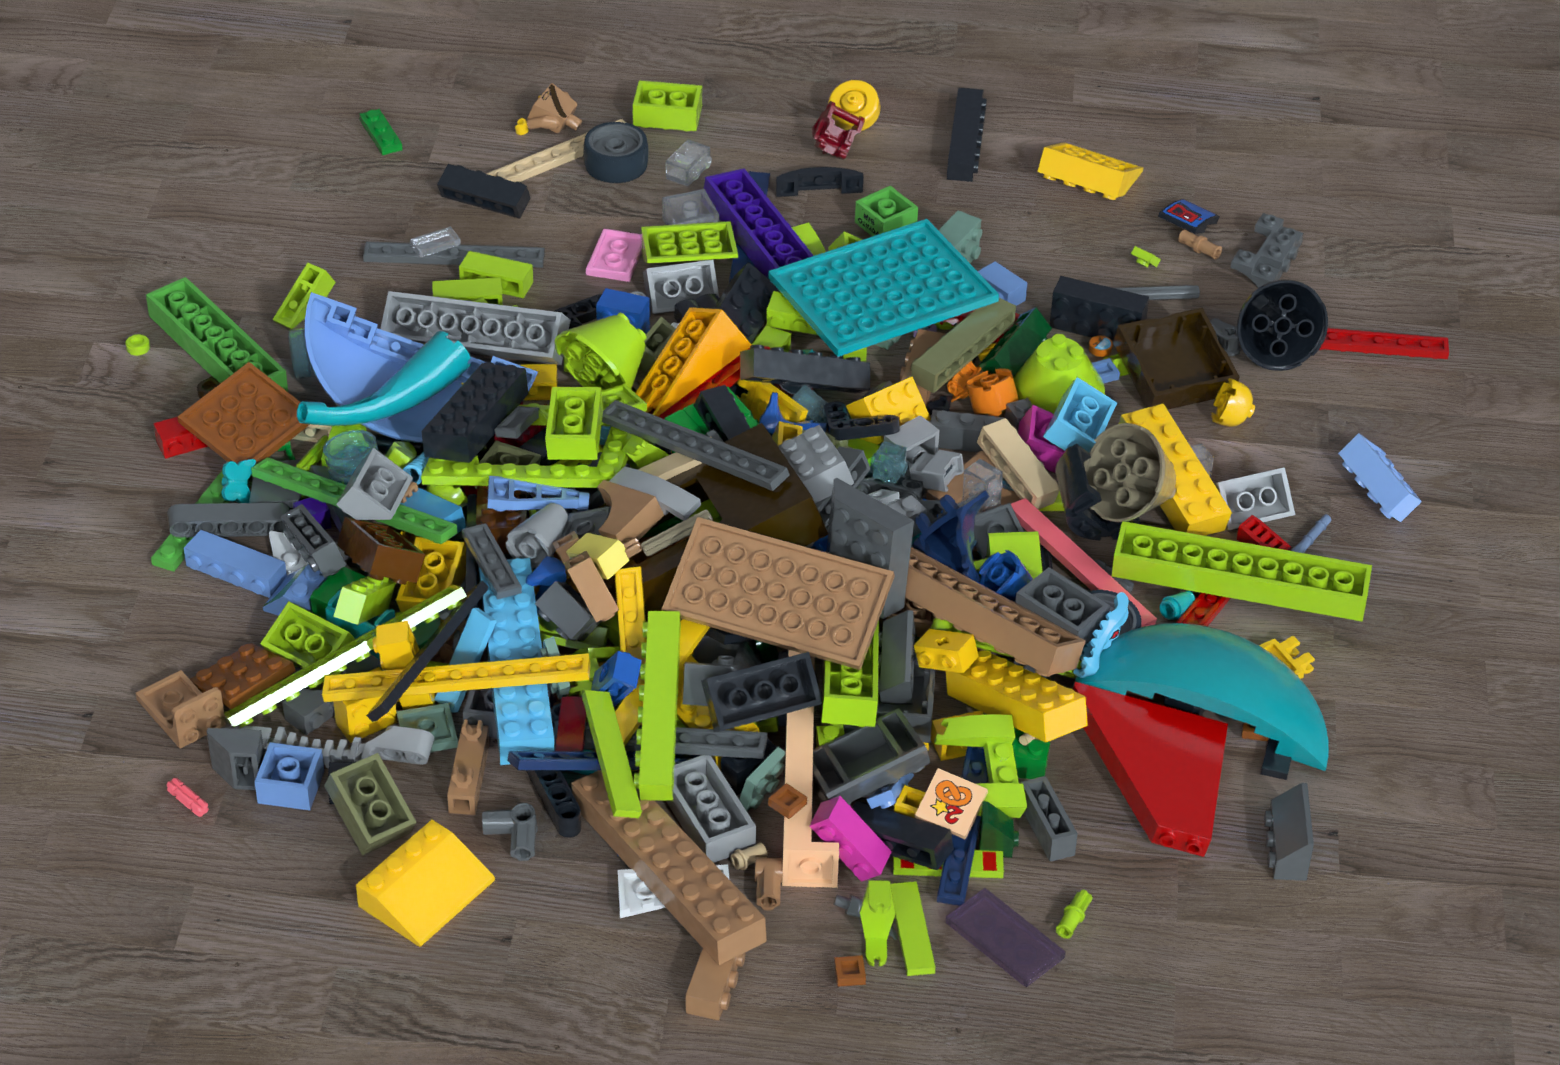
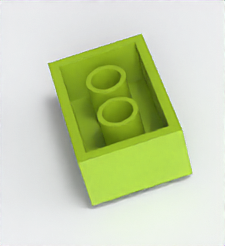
(667, 105)
(574, 423)
(303, 636)

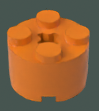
(991, 392)

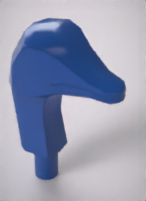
(773, 415)
(546, 574)

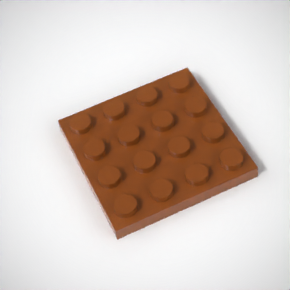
(244, 416)

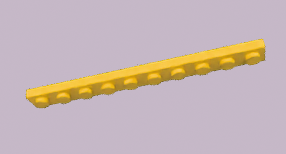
(461, 677)

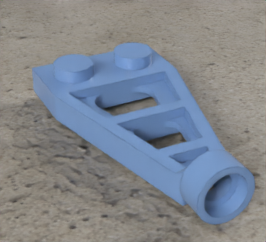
(502, 495)

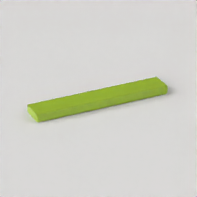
(611, 754)

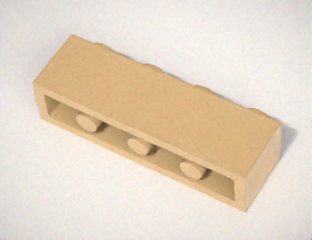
(1019, 464)

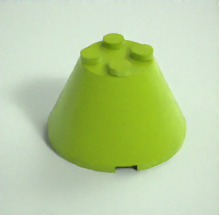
(603, 351)
(1053, 370)

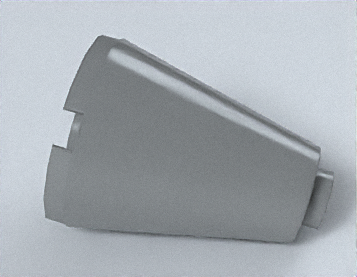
(536, 534)

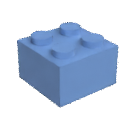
(289, 776)

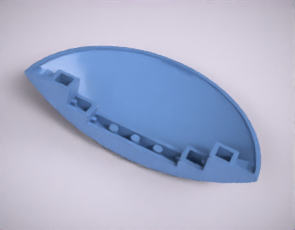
(358, 359)

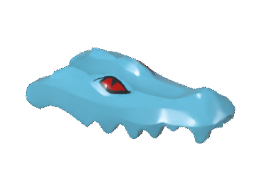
(1109, 631)

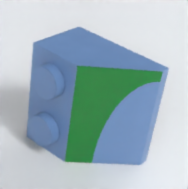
(295, 589)

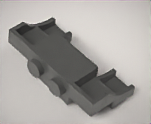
(1273, 256)

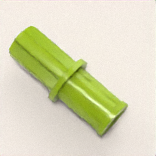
(1074, 914)

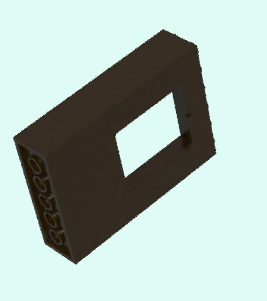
(779, 514)

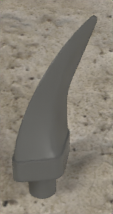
(852, 907)

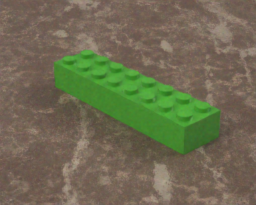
(208, 332)

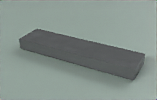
(491, 561)

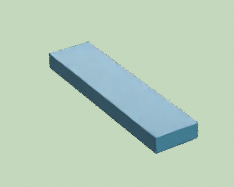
(468, 650)

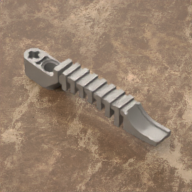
(395, 744)

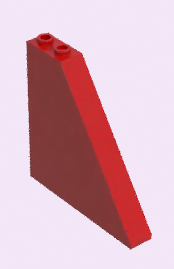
(1161, 763)

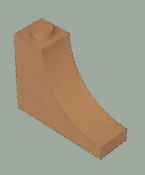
(631, 512)

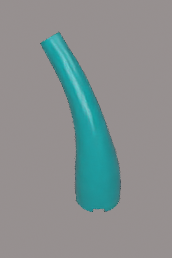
(422, 377)

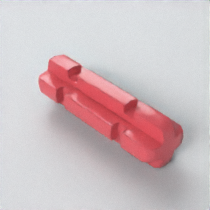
(187, 797)

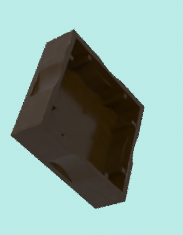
(1174, 359)

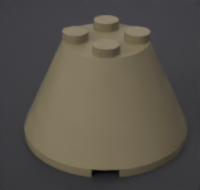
(1129, 472)

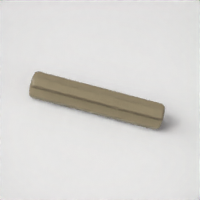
(672, 534)

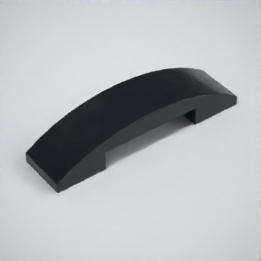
(819, 178)

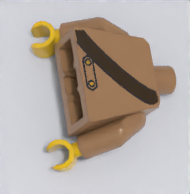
(551, 111)

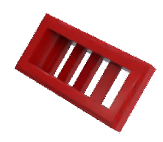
(1254, 528)

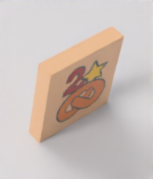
(951, 803)

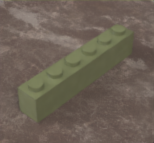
(962, 344)

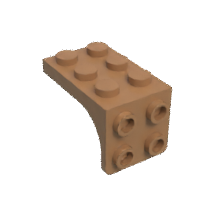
(182, 708)

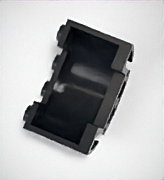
(1080, 496)

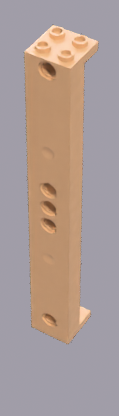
(805, 861)

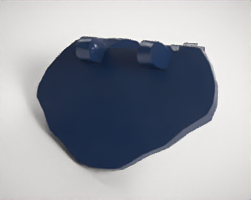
(952, 534)

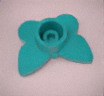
(235, 480)

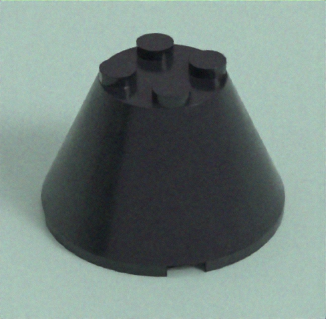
(1282, 324)

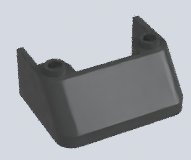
(714, 660)

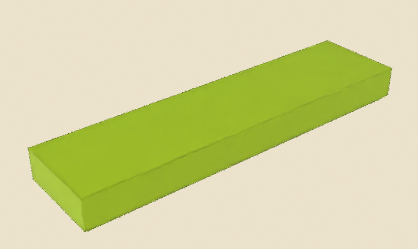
(912, 929)

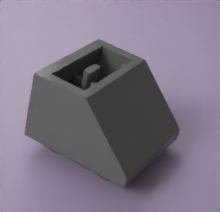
(236, 755)

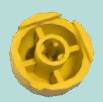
(1233, 404)

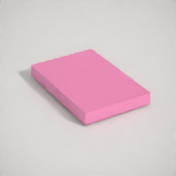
(615, 255)

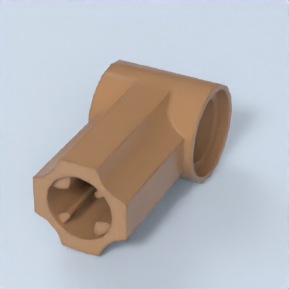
(768, 878)

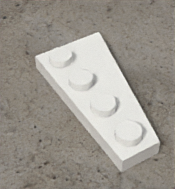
(636, 896)

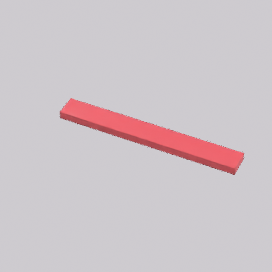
(1073, 556)

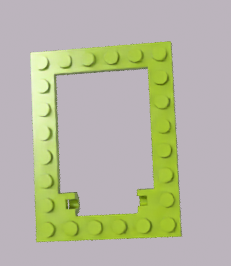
(581, 476)

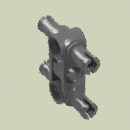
(904, 486)

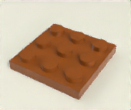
(243, 674)

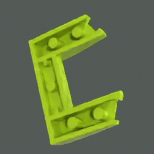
(996, 735)

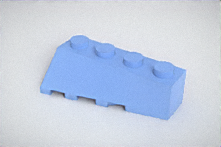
(1379, 477)

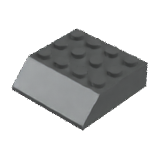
(872, 535)
(869, 758)

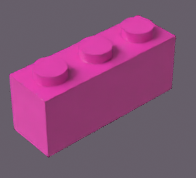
(859, 846)

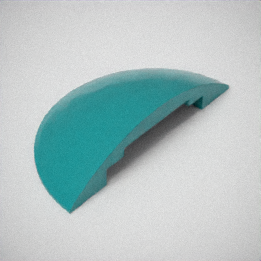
(1221, 676)

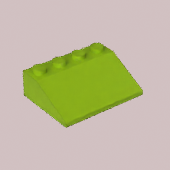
(688, 242)

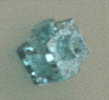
(889, 462)

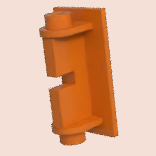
(958, 382)

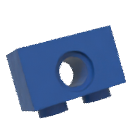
(617, 676)

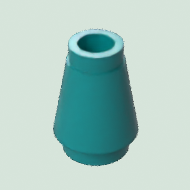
(1175, 605)

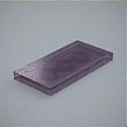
(1005, 937)

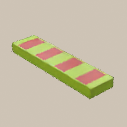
(984, 865)

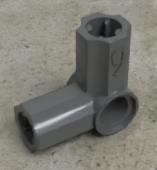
(519, 823)

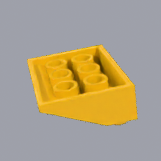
(1088, 170)
(423, 883)

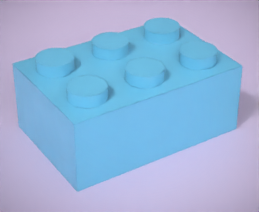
(1080, 416)

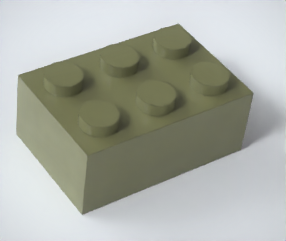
(370, 804)

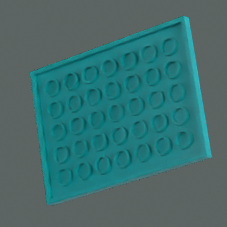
(883, 287)

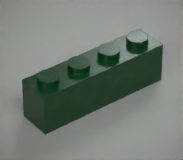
(1017, 343)

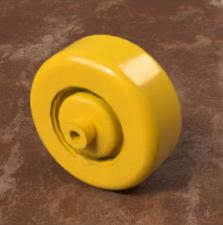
(858, 99)

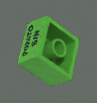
(884, 211)

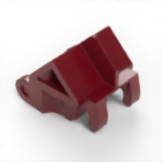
(832, 138)

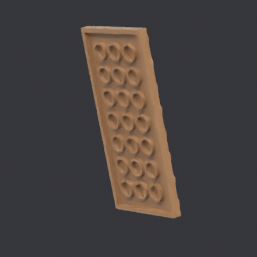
(779, 593)

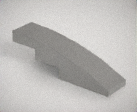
(669, 496)

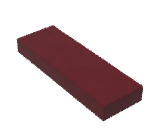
(571, 725)

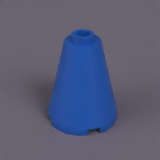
(1004, 574)

